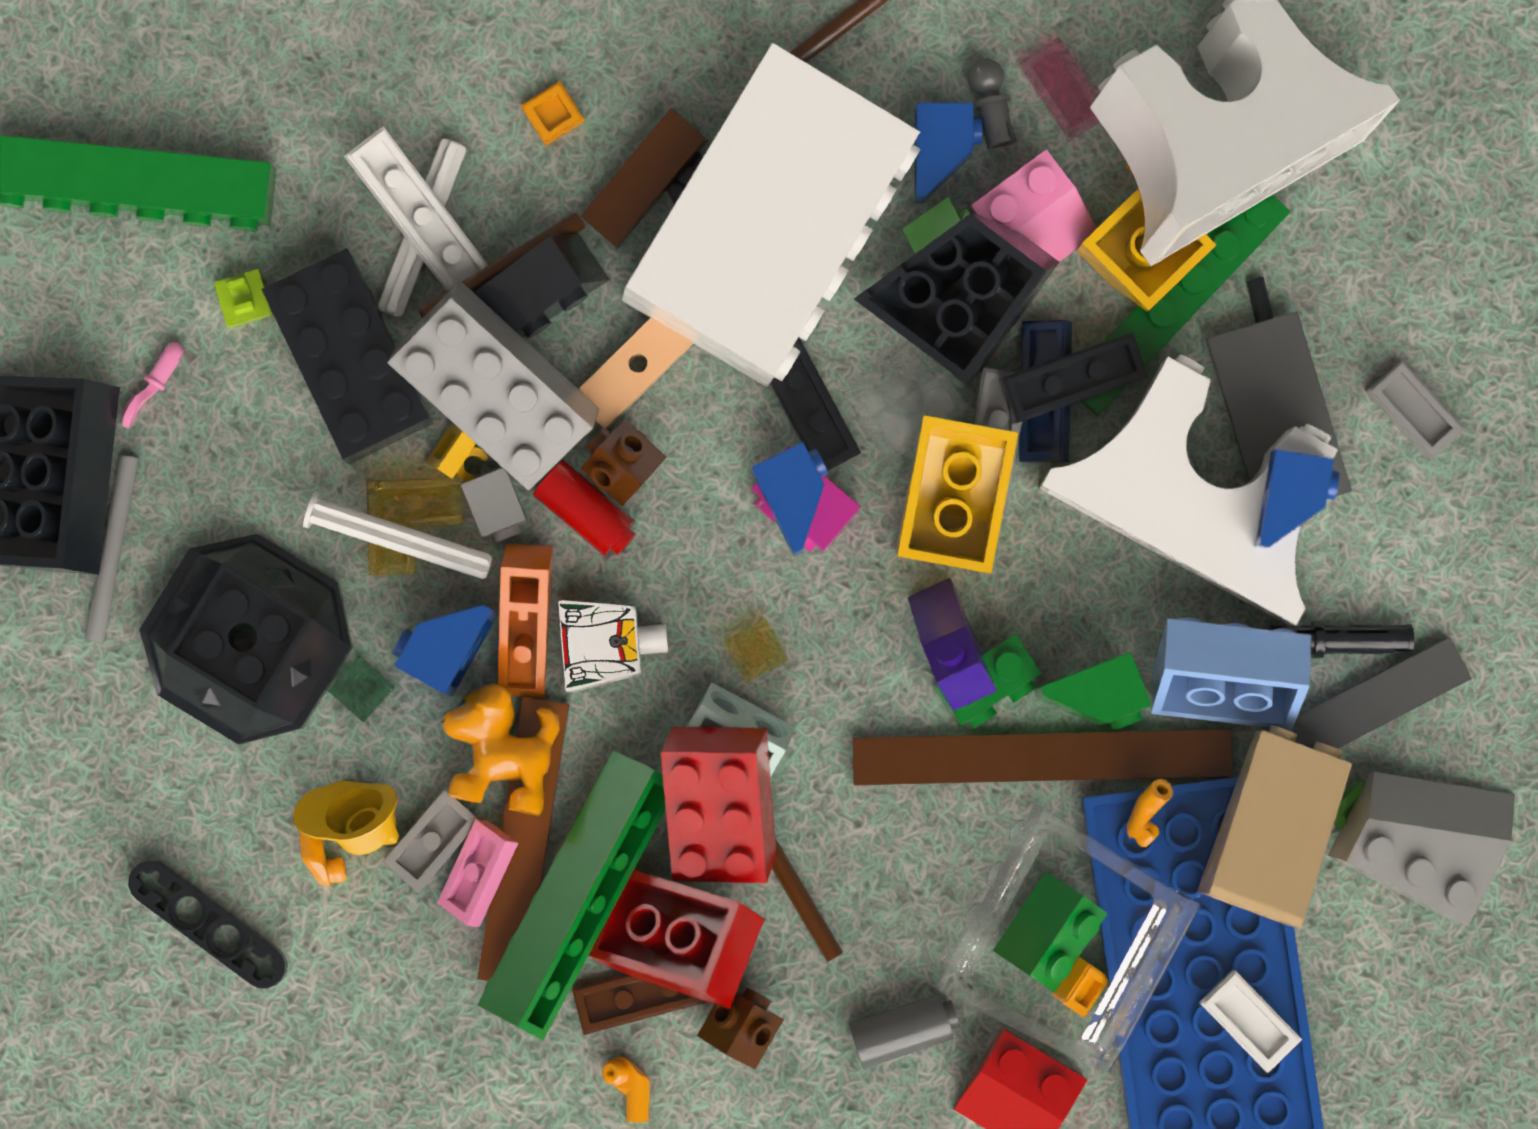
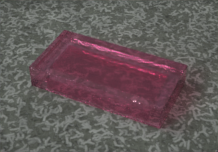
(1061, 88)

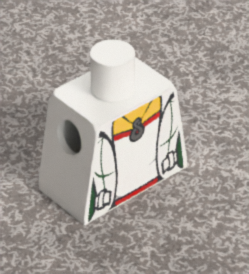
(604, 644)

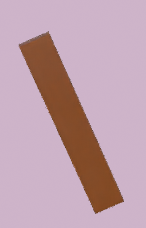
(532, 833)

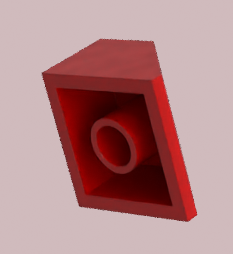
(1019, 1087)

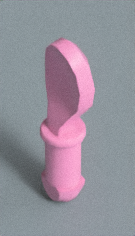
(157, 378)

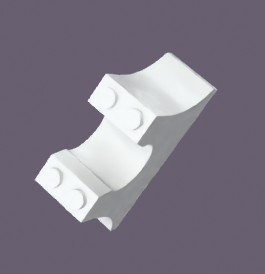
(1214, 158)
(1155, 497)

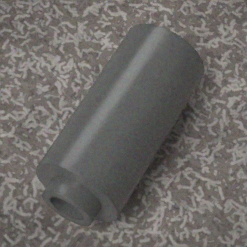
(903, 1030)

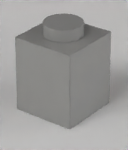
(495, 506)

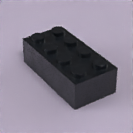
(345, 355)

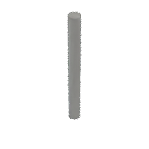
(111, 549)

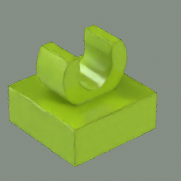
(242, 298)

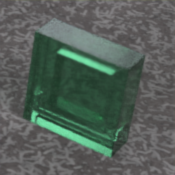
(362, 689)

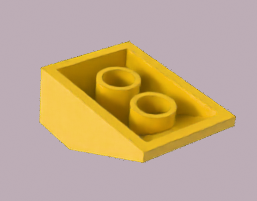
(956, 494)

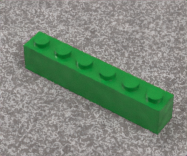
(136, 182)
(576, 896)

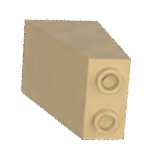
(1276, 827)

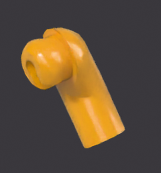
(1146, 806)

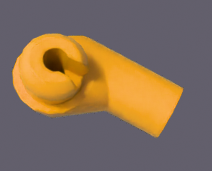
(323, 869)
(632, 1083)

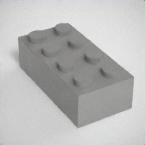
(494, 385)

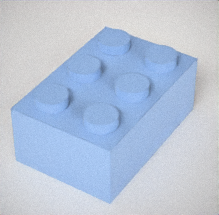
(1231, 673)

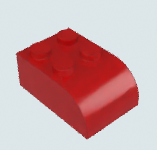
(679, 938)

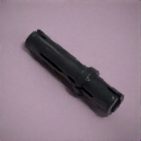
(1356, 638)

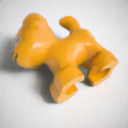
(485, 723)

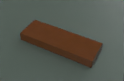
(644, 178)
(624, 1001)

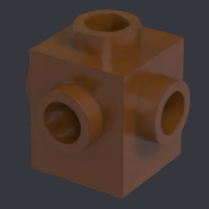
(621, 461)
(743, 1029)

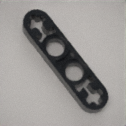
(204, 929)

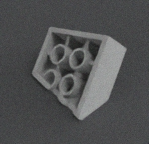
(1428, 840)

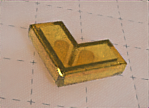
(412, 505)

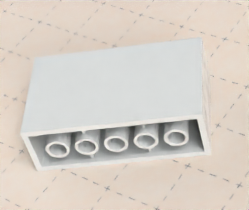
(772, 217)

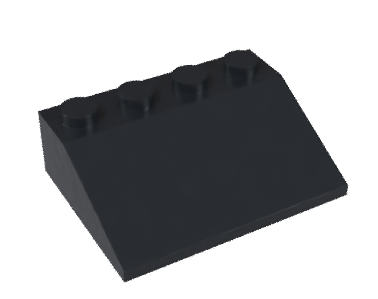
(55, 471)

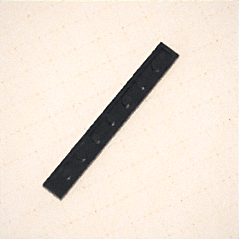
(802, 389)

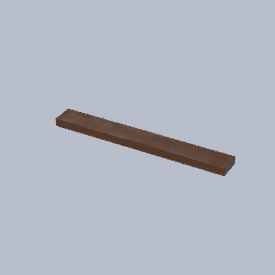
(1042, 757)

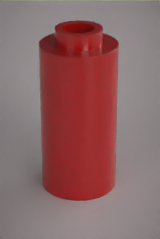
(585, 509)

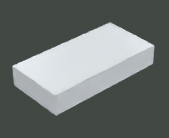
(1250, 1021)

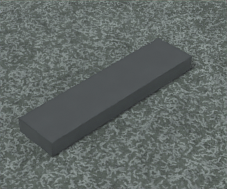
(1383, 697)

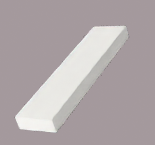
(415, 209)

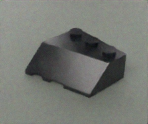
(962, 293)

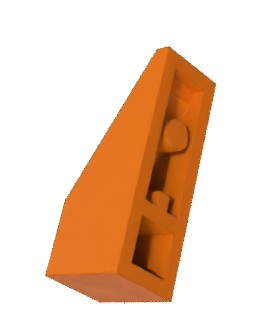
(524, 618)

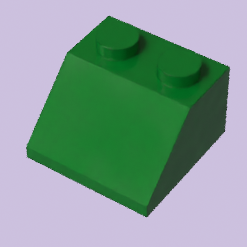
(1101, 693)

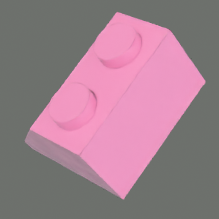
(1041, 206)

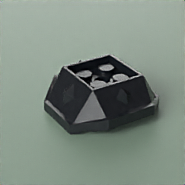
(297, 646)

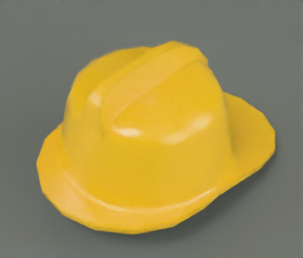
(351, 814)

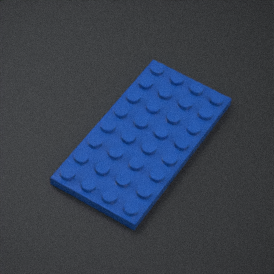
(1178, 1059)

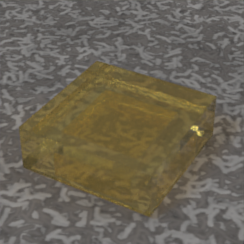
(755, 651)

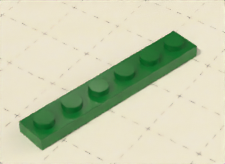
(1234, 244)

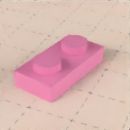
(477, 873)

